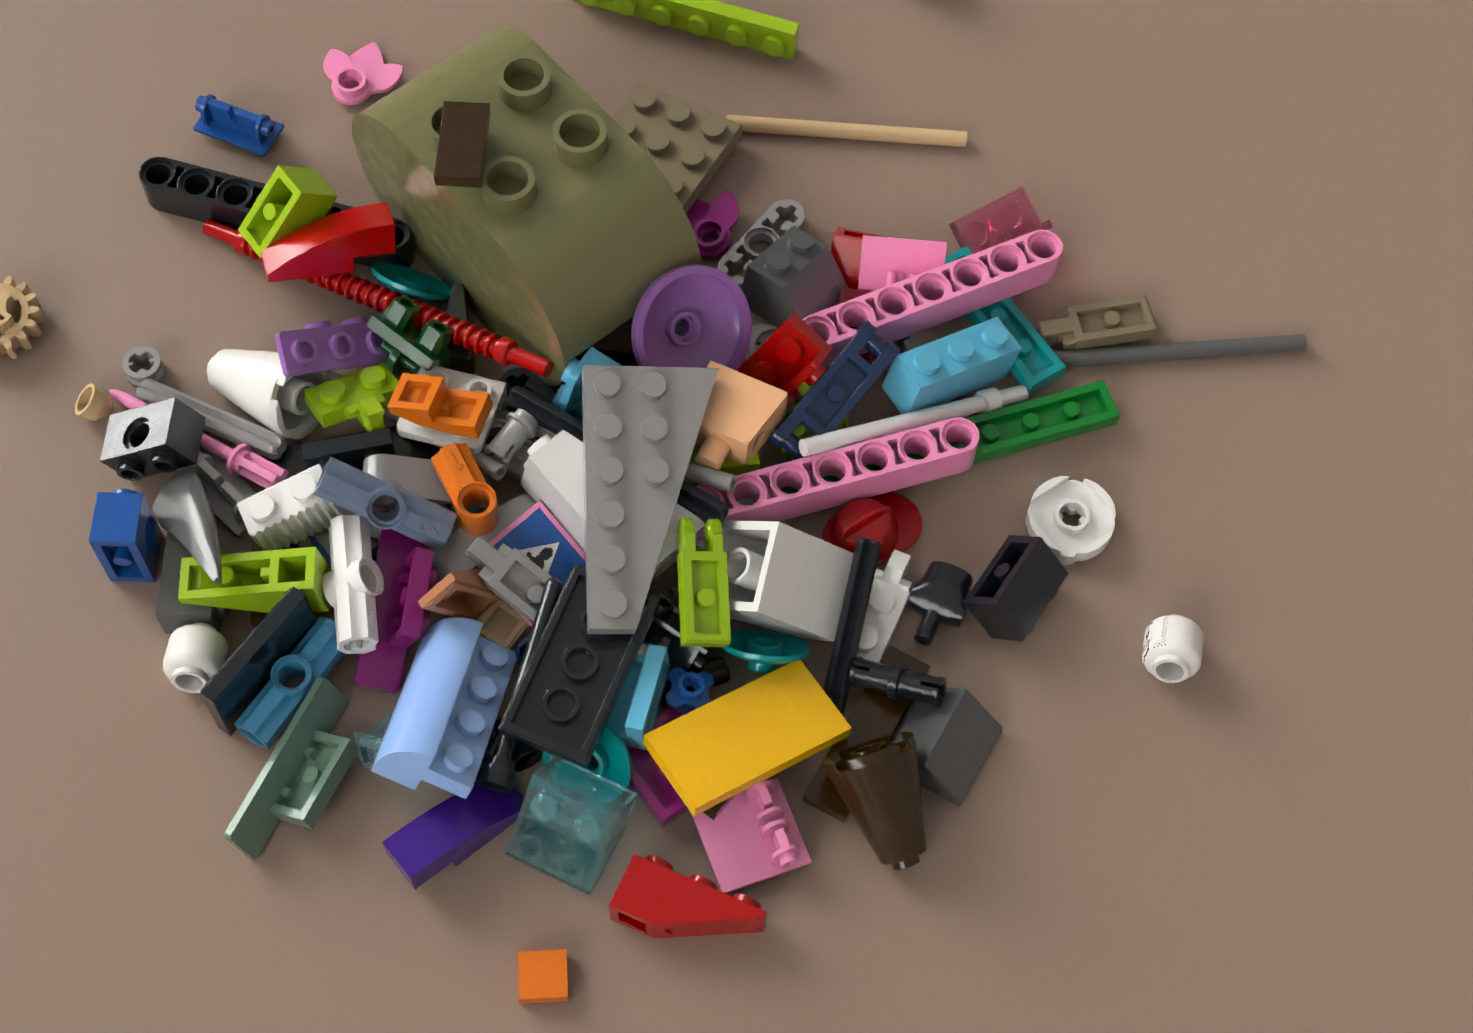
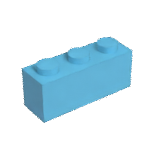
(951, 366)

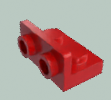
(789, 357)

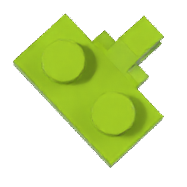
(353, 396)

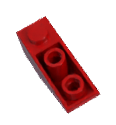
(672, 905)

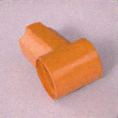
(466, 488)

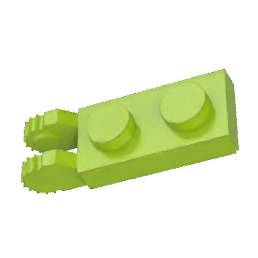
(703, 586)

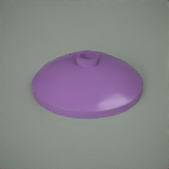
(712, 317)

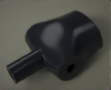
(939, 599)

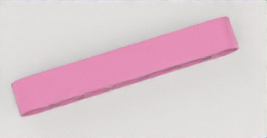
(1027, 262)
(849, 466)

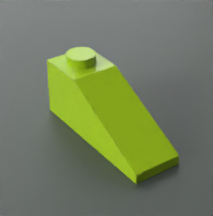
(256, 580)

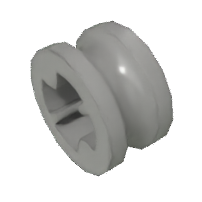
(142, 355)

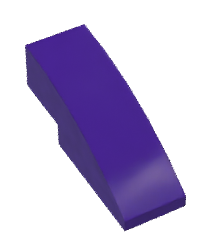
(451, 832)

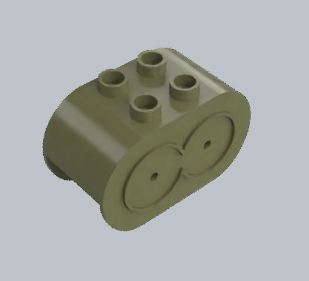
(566, 207)

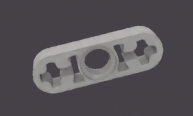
(764, 230)

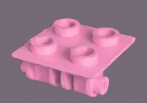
(752, 838)

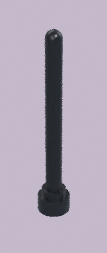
(498, 770)

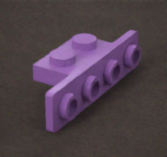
(329, 347)

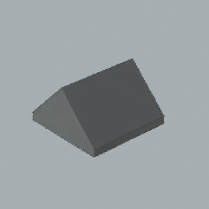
(950, 742)

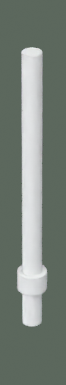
(982, 402)

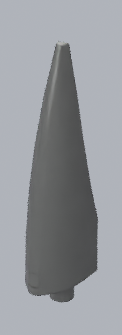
(188, 514)

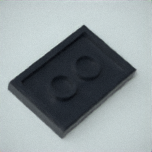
(250, 665)

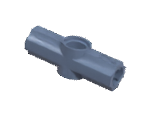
(358, 490)

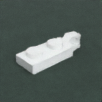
(885, 607)

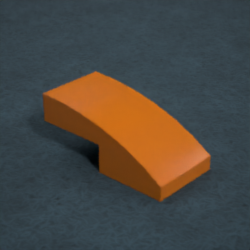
(432, 405)

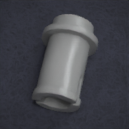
(512, 436)

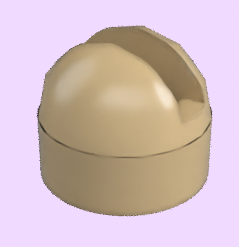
(94, 403)

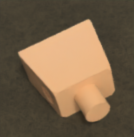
(738, 418)

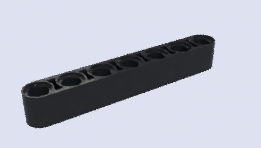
(226, 198)

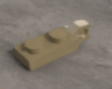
(1100, 324)

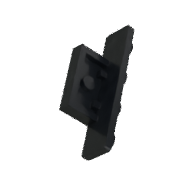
(351, 450)

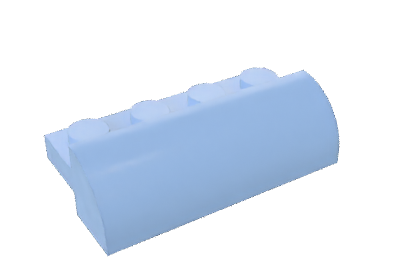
(446, 708)

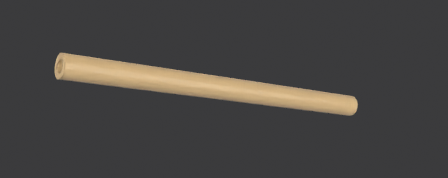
(851, 131)

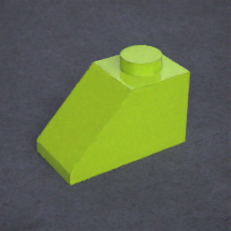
(285, 204)

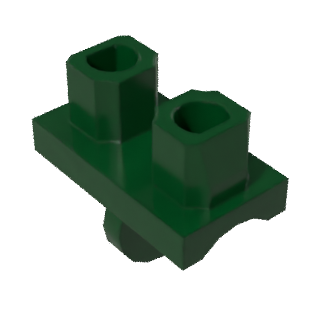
(406, 343)

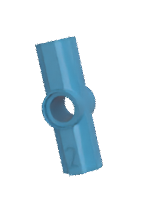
(277, 704)

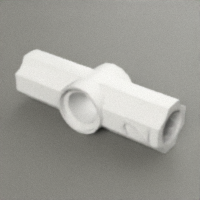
(353, 584)

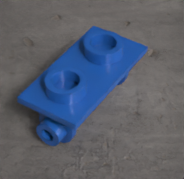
(236, 125)

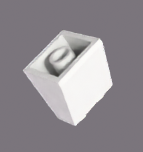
(785, 578)

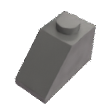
(169, 610)

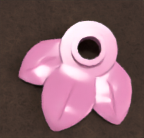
(362, 72)

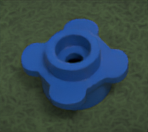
(684, 700)

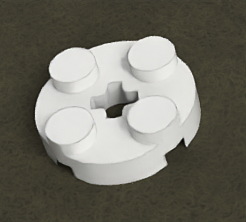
(1068, 541)

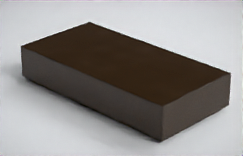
(462, 144)

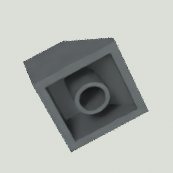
(792, 277)

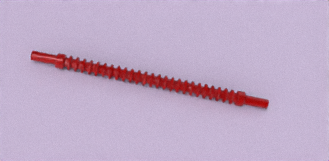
(501, 349)

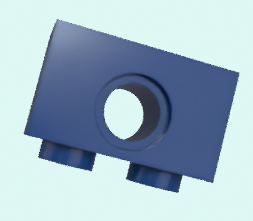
(125, 536)

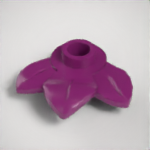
(714, 222)

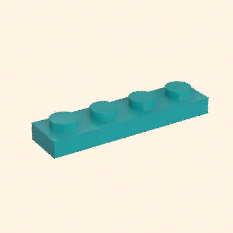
(1036, 362)

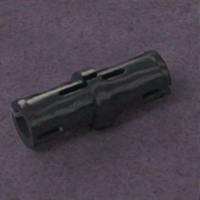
(898, 681)

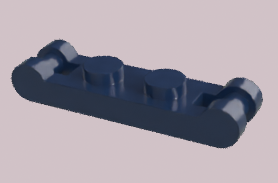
(836, 390)

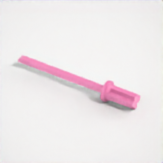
(240, 460)

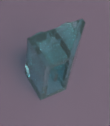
(570, 823)

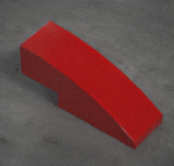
(331, 244)

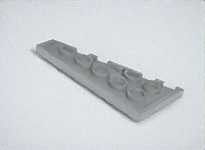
(635, 456)

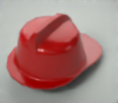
(883, 518)

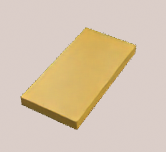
(746, 736)

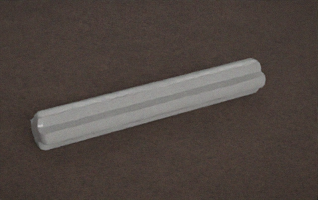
(219, 421)

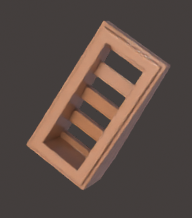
(459, 595)

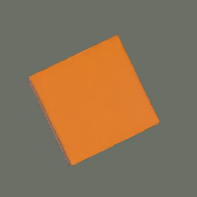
(543, 976)

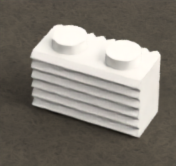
(288, 511)

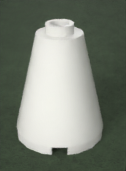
(259, 388)

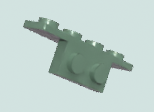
(298, 774)

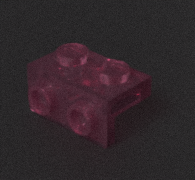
(998, 222)

